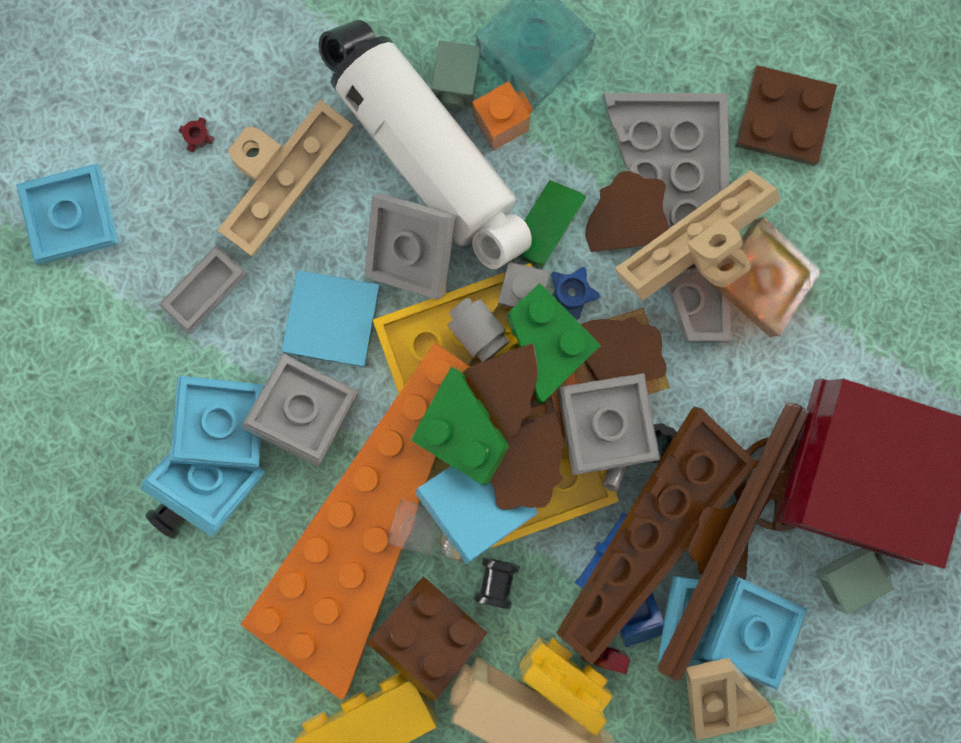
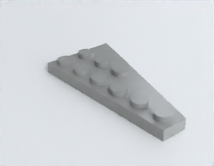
(687, 147)

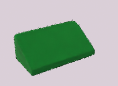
(550, 220)

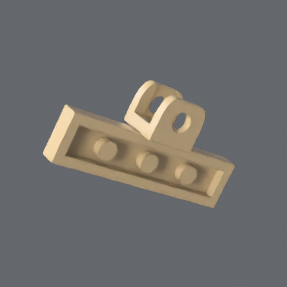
(280, 173)
(704, 238)

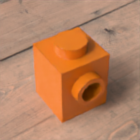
(502, 115)

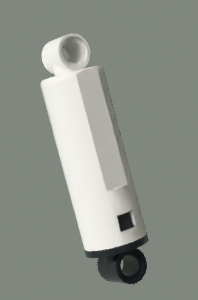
(424, 141)

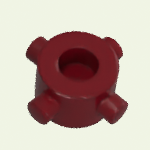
(196, 134)

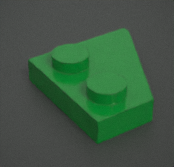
(557, 338)
(460, 430)

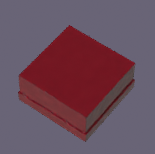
(876, 473)

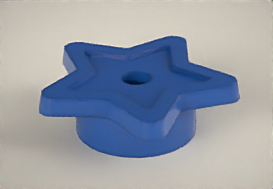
(583, 295)

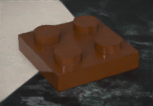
(786, 115)
(427, 639)

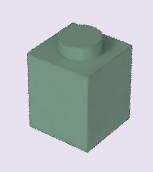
(455, 74)
(855, 580)

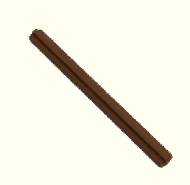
(732, 542)

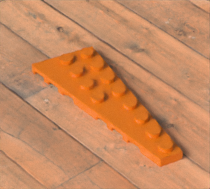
(340, 568)

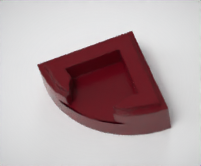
(613, 660)

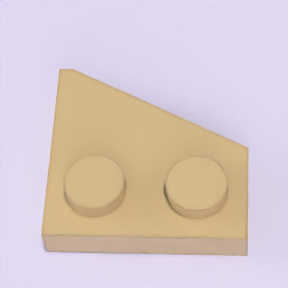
(724, 700)

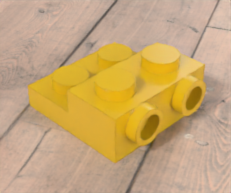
(572, 689)

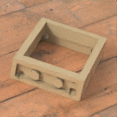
(510, 711)

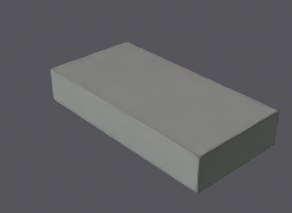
(203, 289)

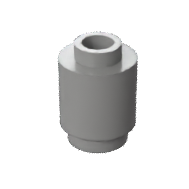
(477, 329)

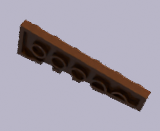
(695, 472)

